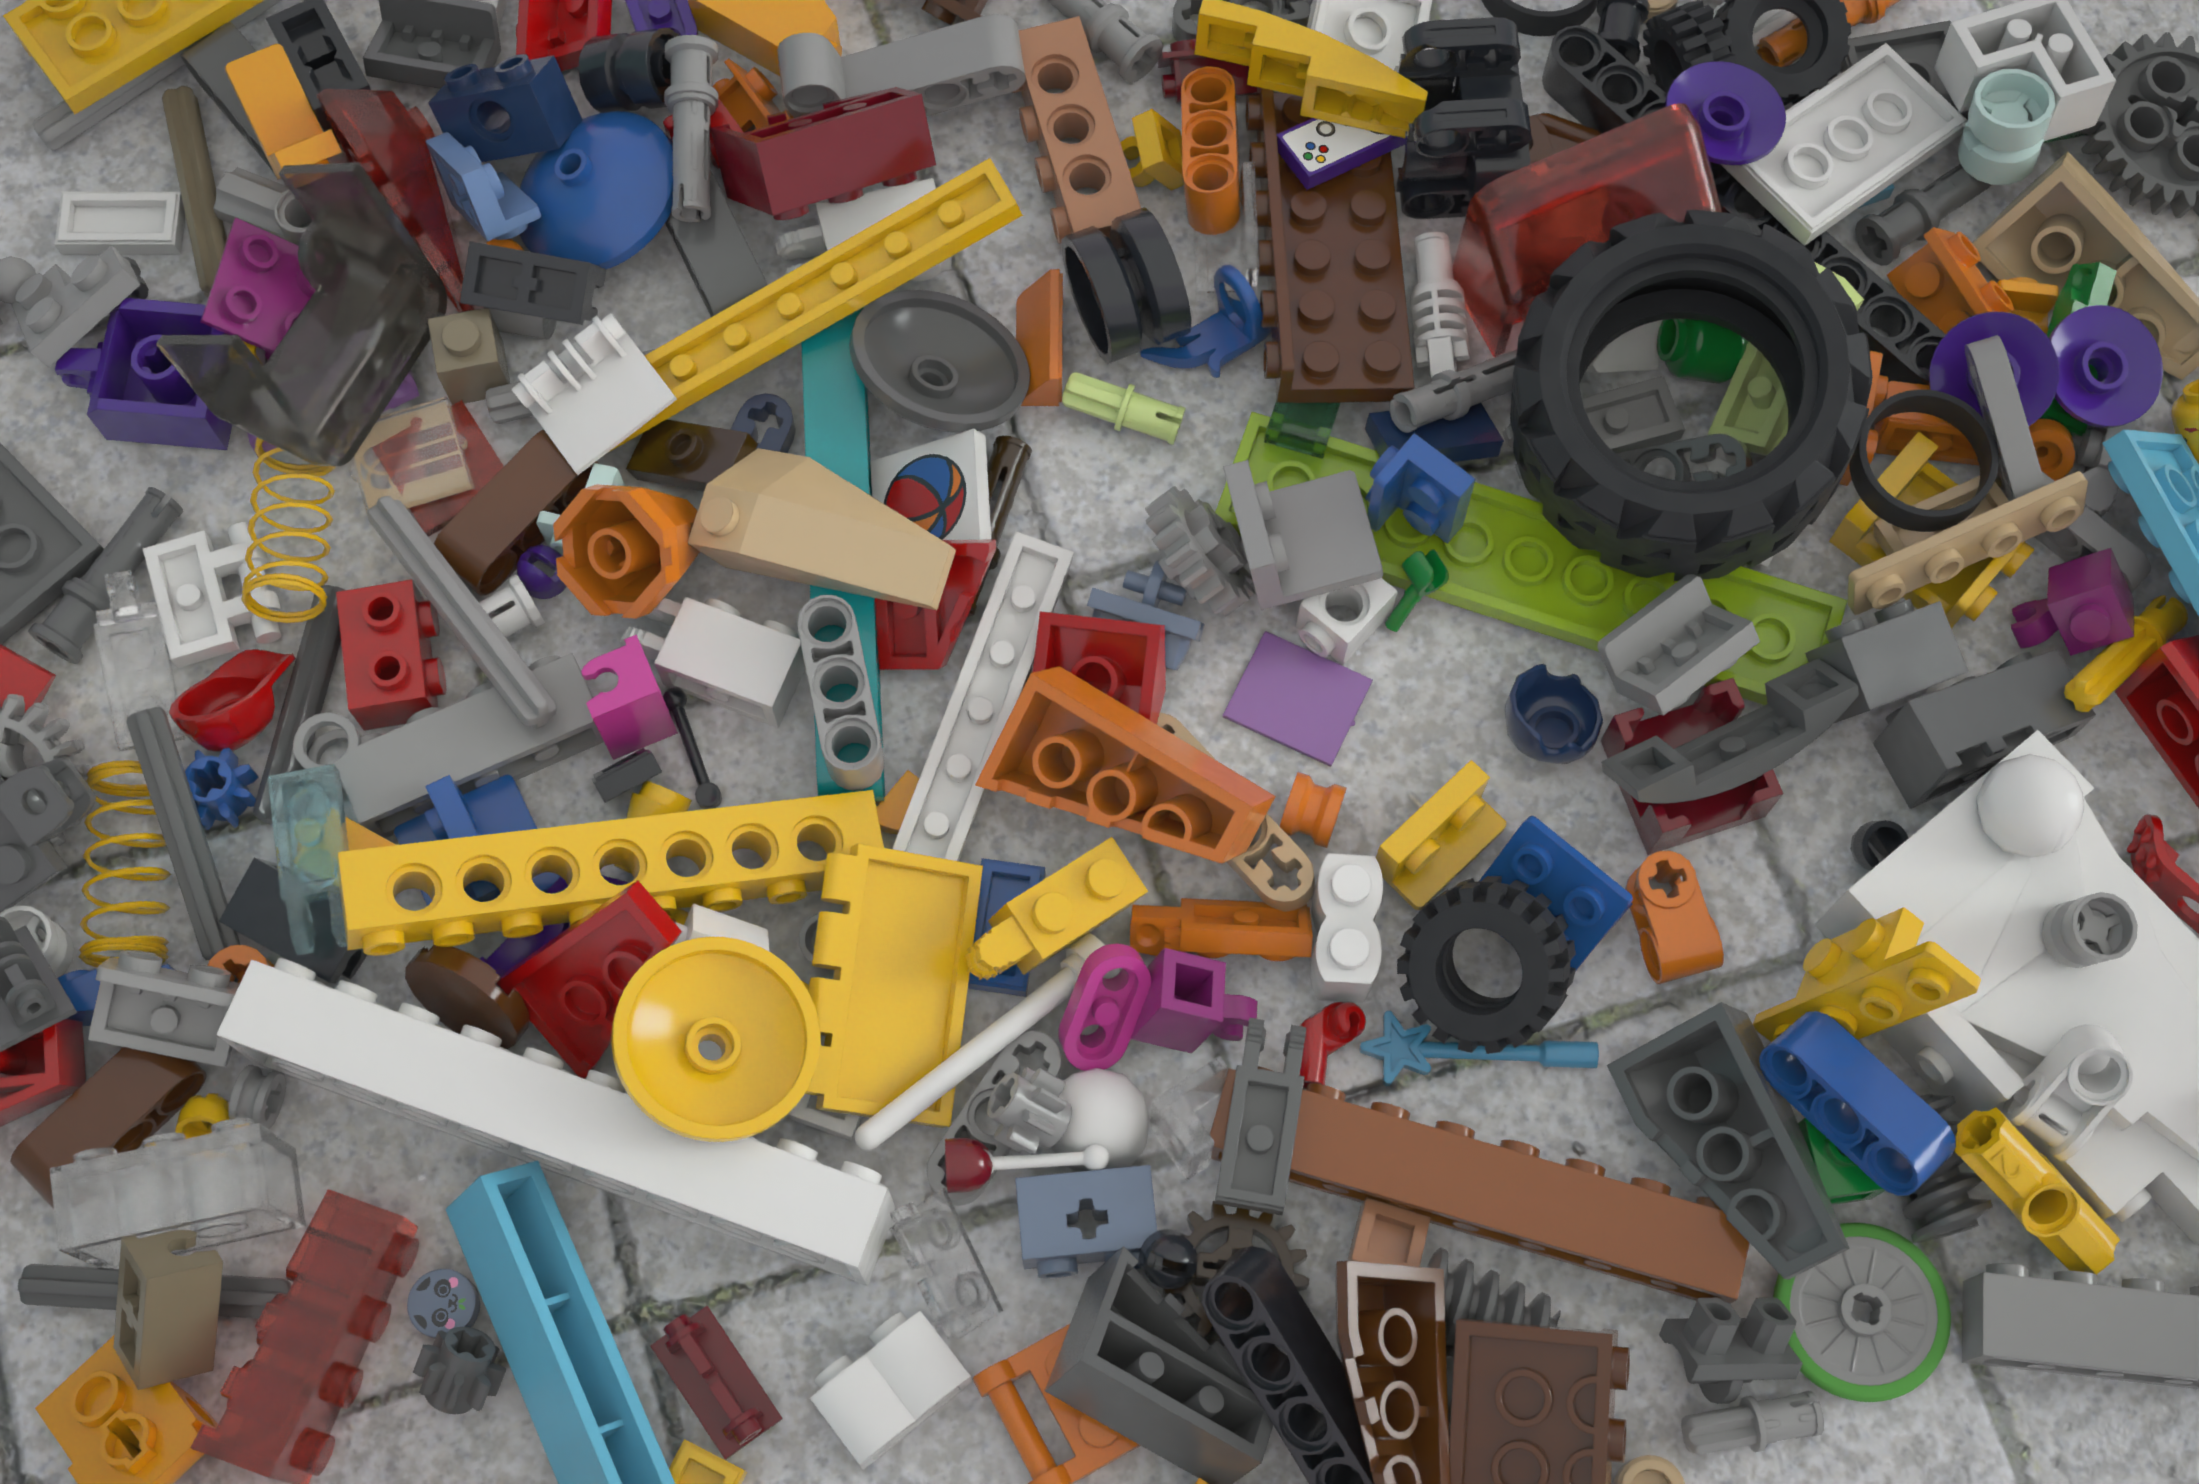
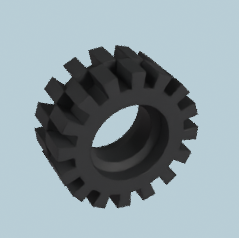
(1682, 40)

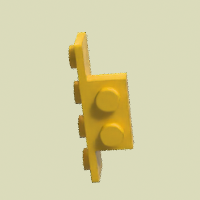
(1873, 979)

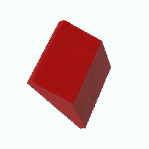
(1109, 654)

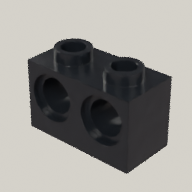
(317, 52)

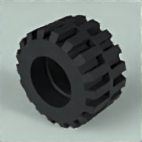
(1453, 1005)

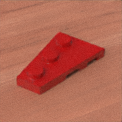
(582, 973)

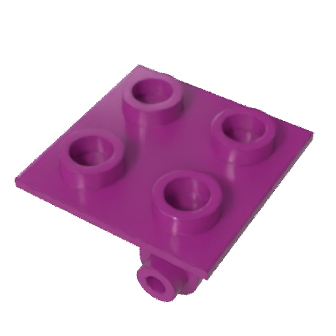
(257, 287)

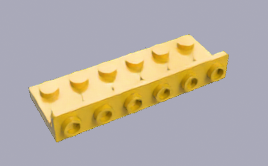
(104, 44)

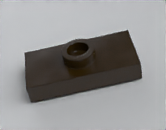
(687, 454)

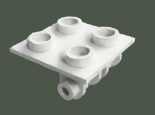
(593, 392)

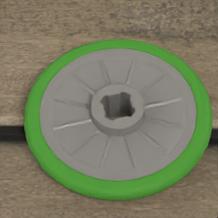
(1904, 1329)

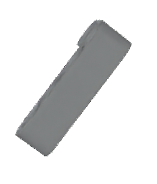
(945, 65)

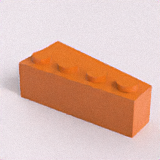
(1120, 770)

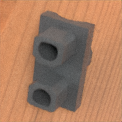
(1728, 1350)

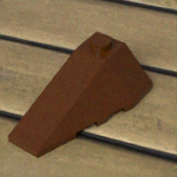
(1396, 1367)

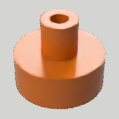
(2053, 447)

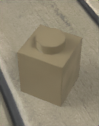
(468, 354)

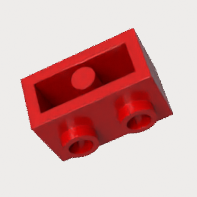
(389, 653)

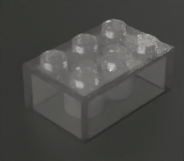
(219, 1184)

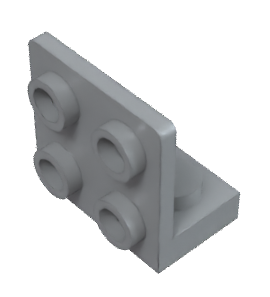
(1303, 535)

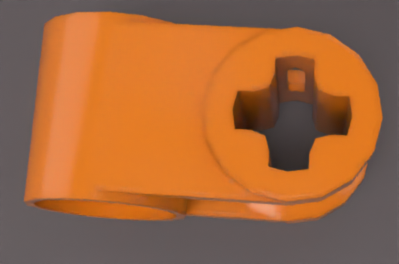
(1676, 928)

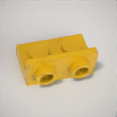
(1440, 838)

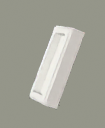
(125, 220)

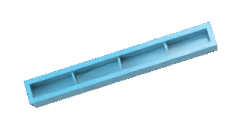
(554, 1331)

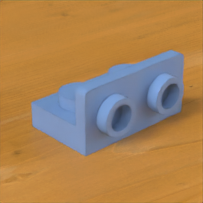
(480, 194)

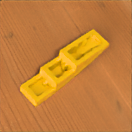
(1296, 60)

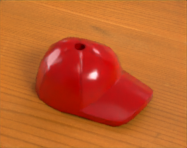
(232, 701)

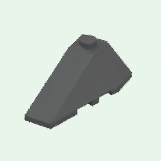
(1732, 1135)

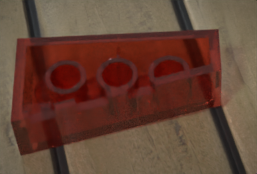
(313, 1342)

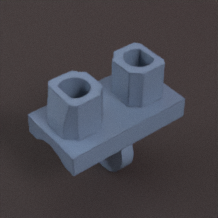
(1178, 629)

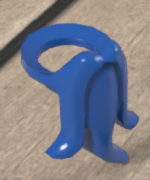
(1223, 334)

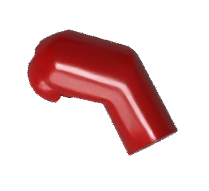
(1325, 1034)

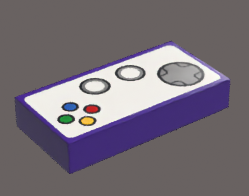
(1326, 149)

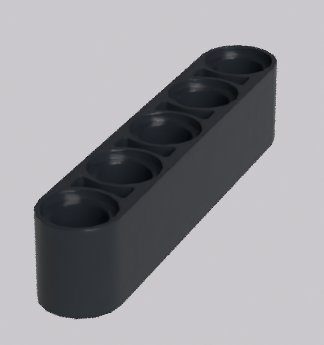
(1289, 1384)

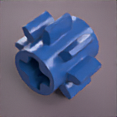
(210, 775)

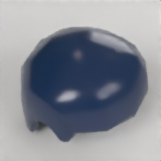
(1552, 716)

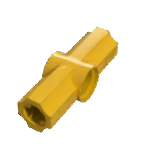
(2035, 1191)

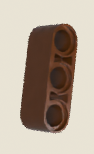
(502, 517)
(111, 1110)

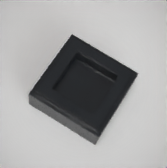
(626, 774)

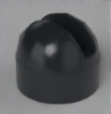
(1883, 836)
(1171, 1246)

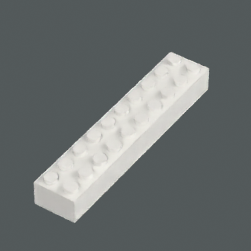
(546, 1114)

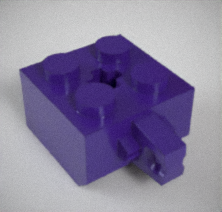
(134, 384)

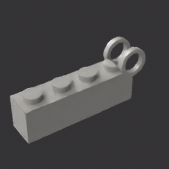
(467, 740)
(2081, 1326)

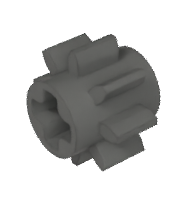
(459, 1370)

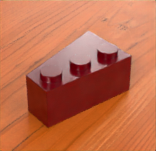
(826, 153)

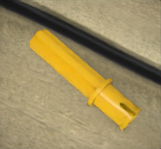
(2123, 657)

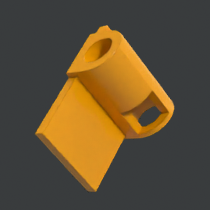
(122, 1431)

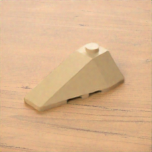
(2075, 221)
(814, 528)

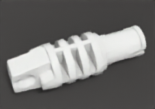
(1438, 307)

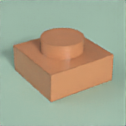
(1388, 1235)

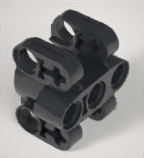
(1466, 129)

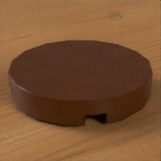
(465, 993)

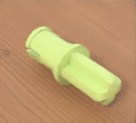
(1123, 407)

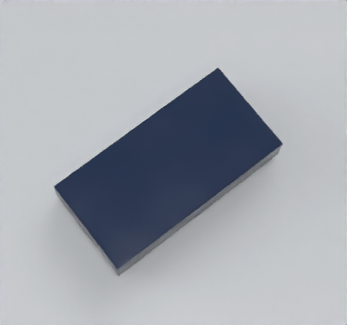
(1459, 439)

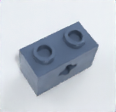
(1054, 1201)

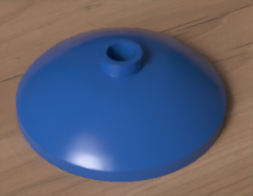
(601, 190)

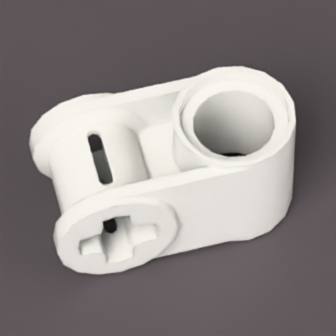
(2068, 1105)

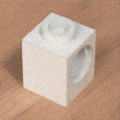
(1340, 640)

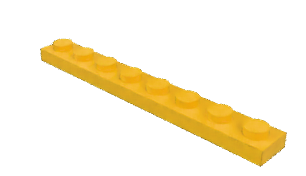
(832, 286)

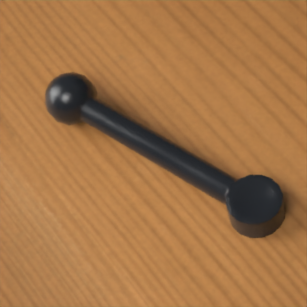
(707, 793)

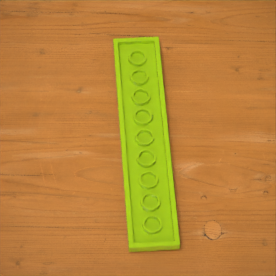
(1529, 575)

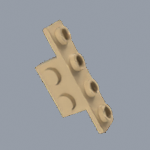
(1989, 530)

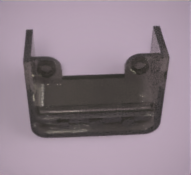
(349, 340)

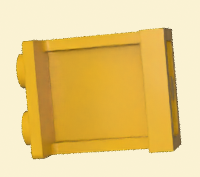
(1912, 481)

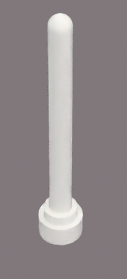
(980, 1048)

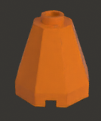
(624, 548)

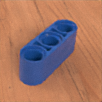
(1857, 1103)

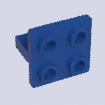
(483, 811)
(1576, 886)

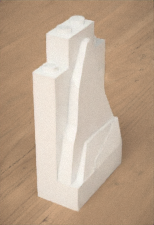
(1991, 916)

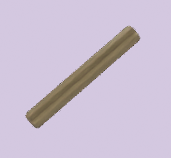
(195, 181)

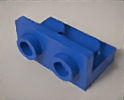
(1423, 485)

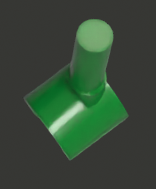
(1426, 575)

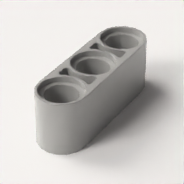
(836, 664)

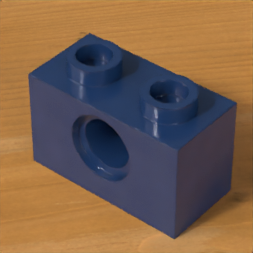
(507, 107)

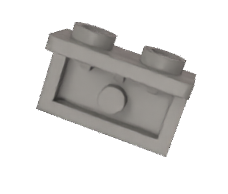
(1674, 646)
(162, 1008)

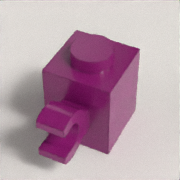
(2083, 601)
(1190, 1003)

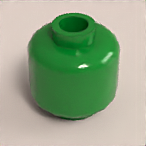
(1699, 350)

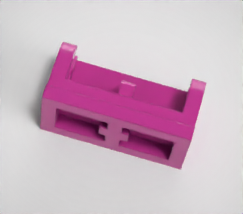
(634, 710)

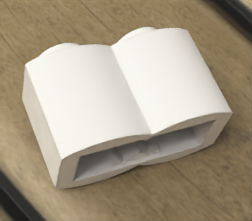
(1344, 915)
(890, 1387)

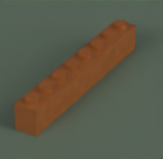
(1510, 1194)

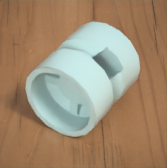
(2006, 126)

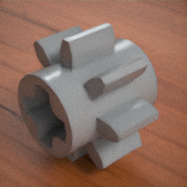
(1029, 1110)

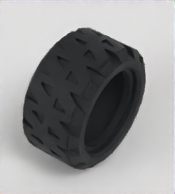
(1715, 274)

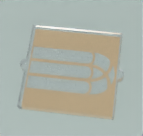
(413, 456)

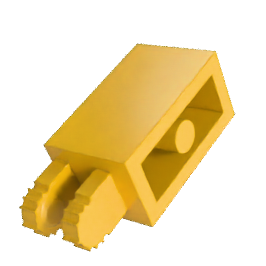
(1057, 912)

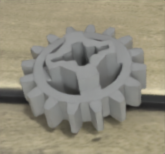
(1200, 551)

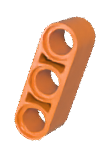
(1210, 150)

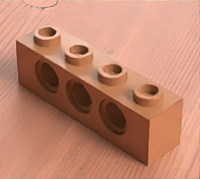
(1061, 58)

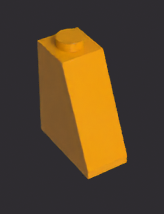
(759, 26)

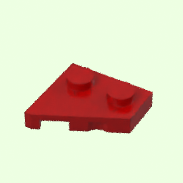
(925, 637)

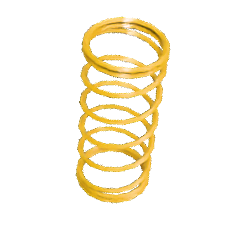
(284, 580)
(140, 943)

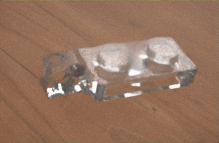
(133, 657)

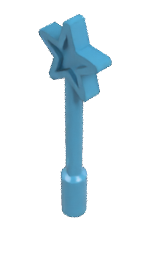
(1408, 1050)

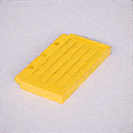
(895, 977)

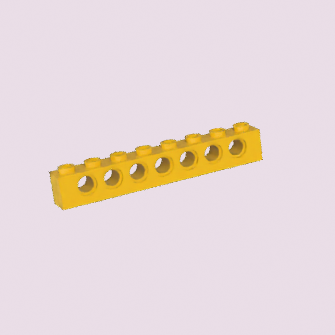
(578, 852)

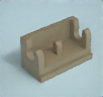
(166, 1308)

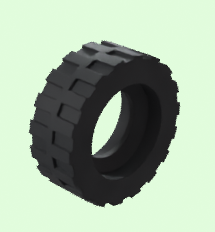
(1825, 48)

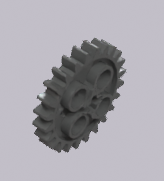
(2152, 124)

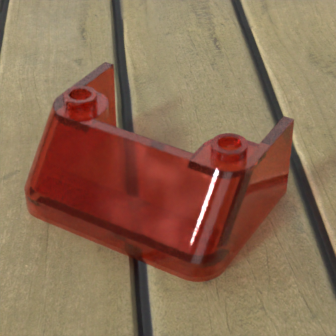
(1545, 211)

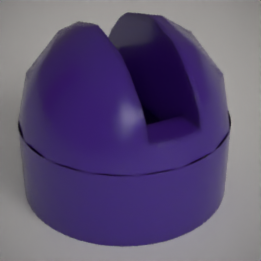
(536, 581)

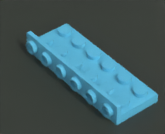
(2165, 487)

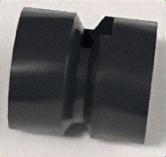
(626, 70)

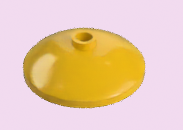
(723, 995)

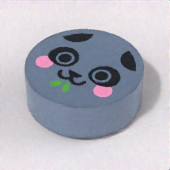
(443, 1302)

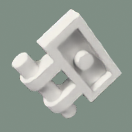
(193, 599)

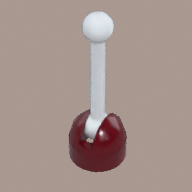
(971, 1163)

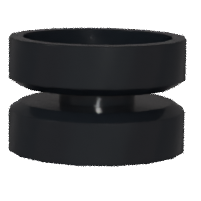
(1126, 285)

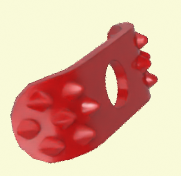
(2155, 865)

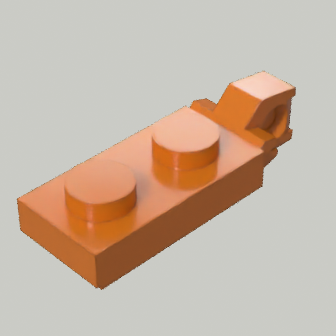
(1222, 928)

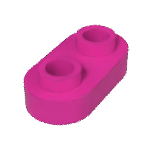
(1107, 1003)

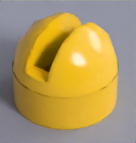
(201, 1111)

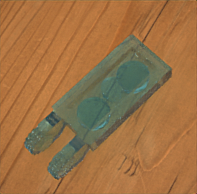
(307, 839)

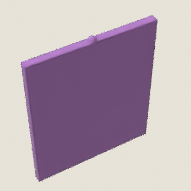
(1297, 698)

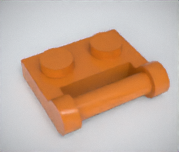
(1088, 1439)

